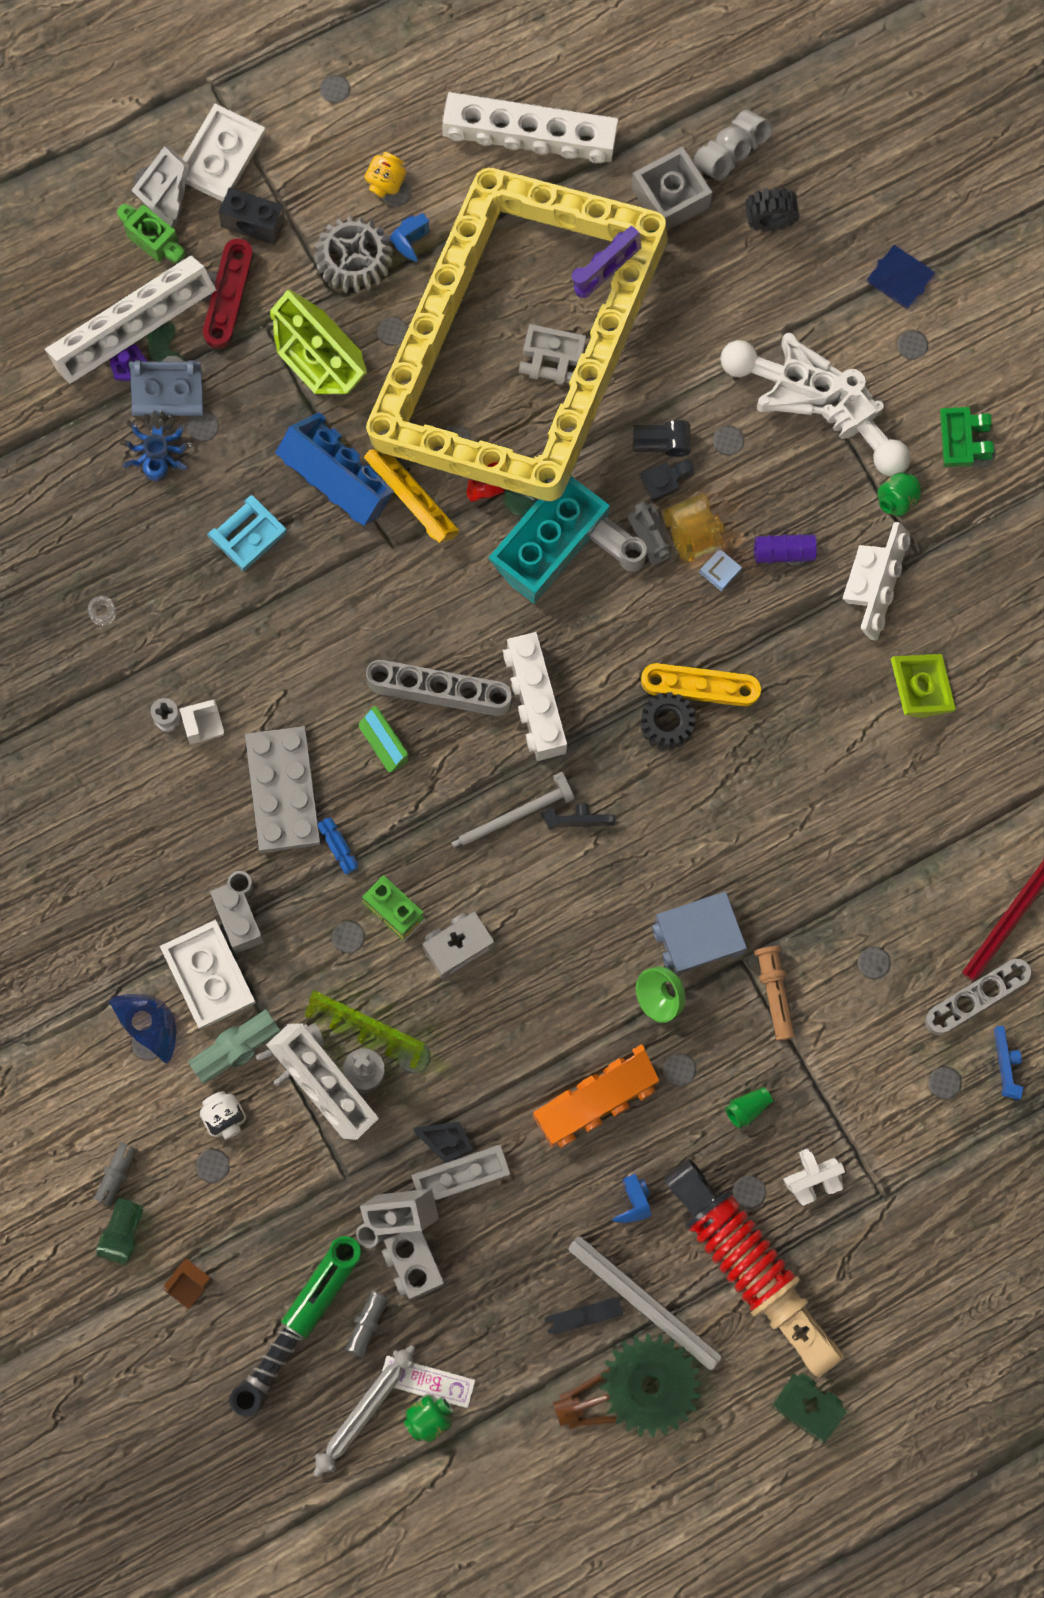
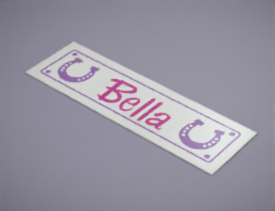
(427, 1380)

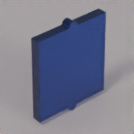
(900, 276)

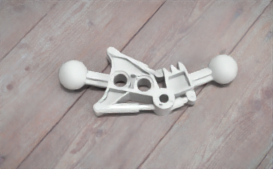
(851, 415)

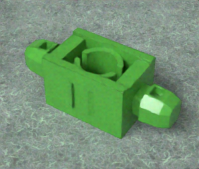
(165, 245)

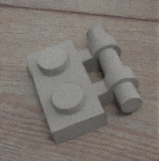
(552, 346)

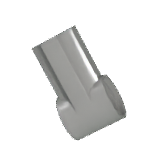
(618, 542)

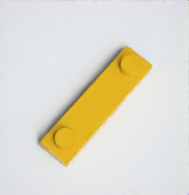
(412, 494)

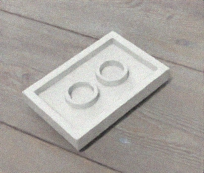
(221, 151)
(207, 974)

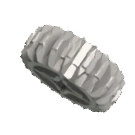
(370, 267)

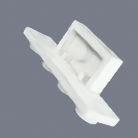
(875, 577)

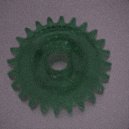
(674, 1382)

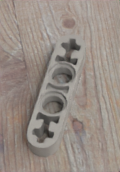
(976, 994)

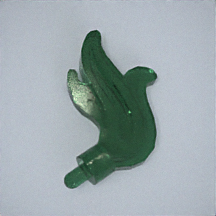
(159, 342)

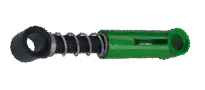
(298, 1323)

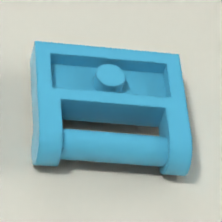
(253, 539)

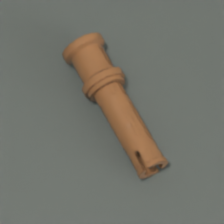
(773, 979)

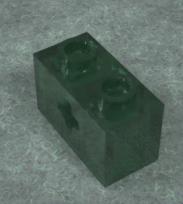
(816, 1424)

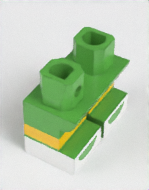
(393, 908)

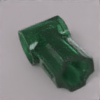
(118, 1239)

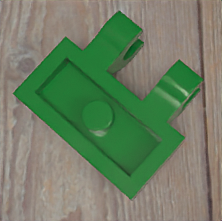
(956, 436)

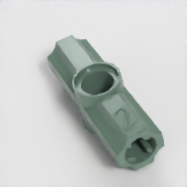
(234, 1047)

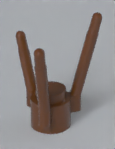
(569, 1409)

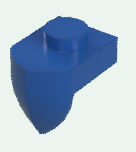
(409, 232)
(637, 1193)

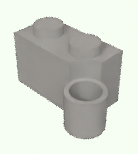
(237, 914)
(395, 1214)

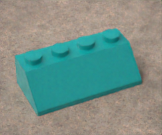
(548, 539)

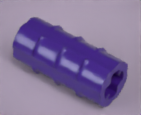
(785, 548)

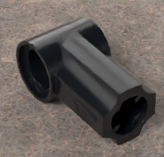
(671, 438)

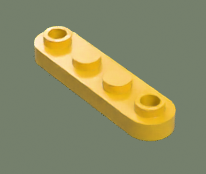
(701, 684)

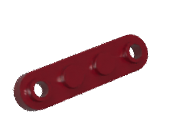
(229, 292)

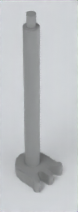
(563, 791)

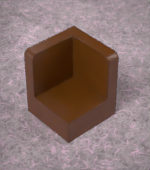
(187, 1284)

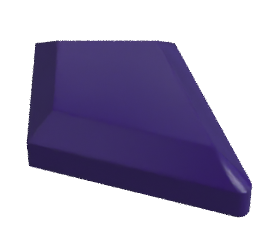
(120, 362)

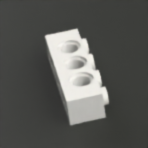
(322, 1081)

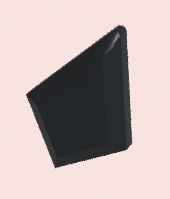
(445, 1140)

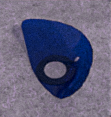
(161, 1035)

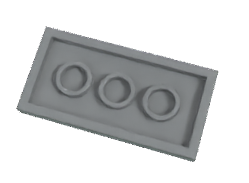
(282, 789)

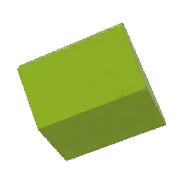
(923, 685)

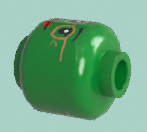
(899, 494)
(428, 1418)

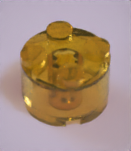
(694, 528)

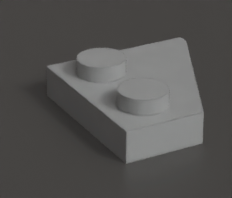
(164, 185)

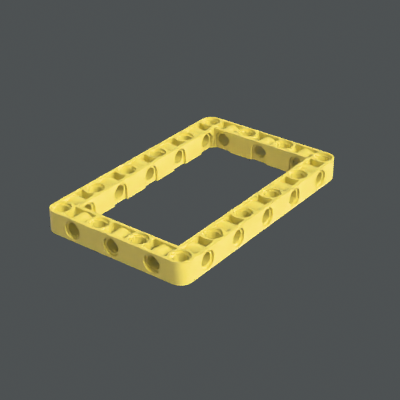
(439, 305)

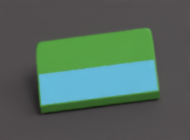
(383, 740)

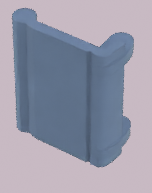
(166, 388)

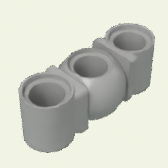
(732, 144)

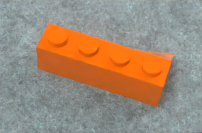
(597, 1098)

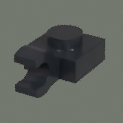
(662, 480)

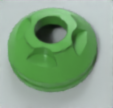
(654, 997)

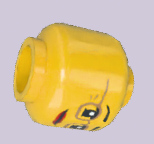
(385, 174)

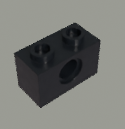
(252, 216)

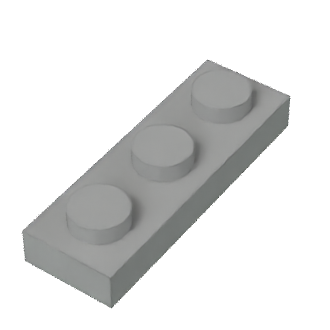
(463, 1173)

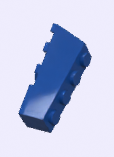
(334, 469)

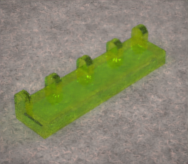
(367, 1026)

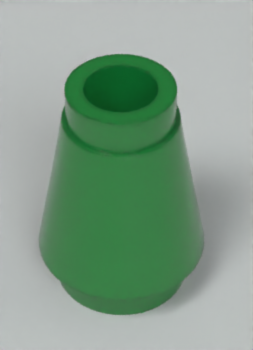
(748, 1107)

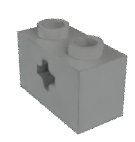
(451, 959)

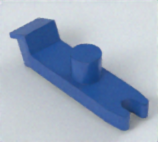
(1006, 1059)

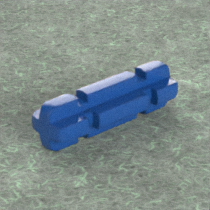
(338, 845)

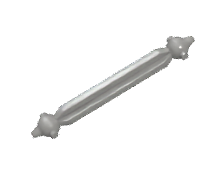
(364, 1411)

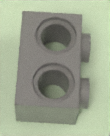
(419, 1261)

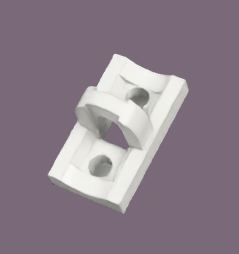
(827, 1172)

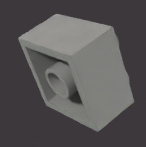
(672, 188)

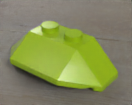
(315, 346)

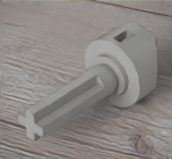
(364, 1070)

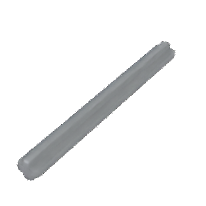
(645, 1303)

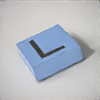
(720, 570)

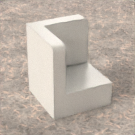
(202, 721)

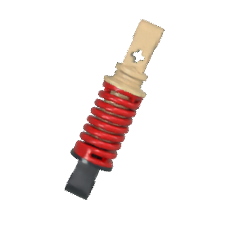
(767, 1282)

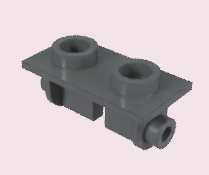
(652, 531)

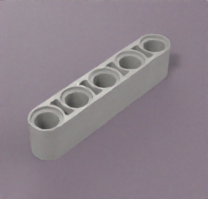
(428, 677)

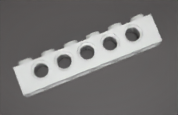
(519, 116)
(130, 319)

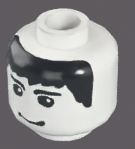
(222, 1115)

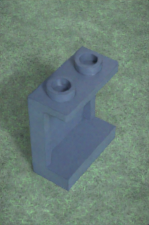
(698, 933)

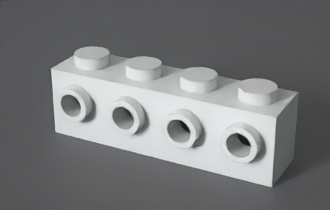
(536, 696)

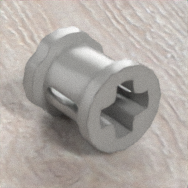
(157, 712)

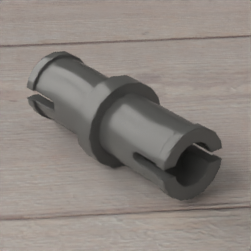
(115, 1174)
(366, 1324)

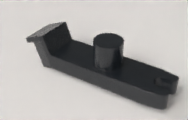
(581, 819)
(584, 1315)

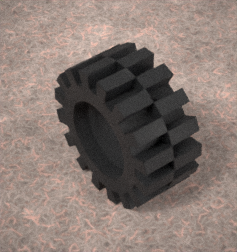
(772, 209)
(664, 738)

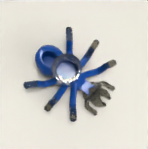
(155, 446)

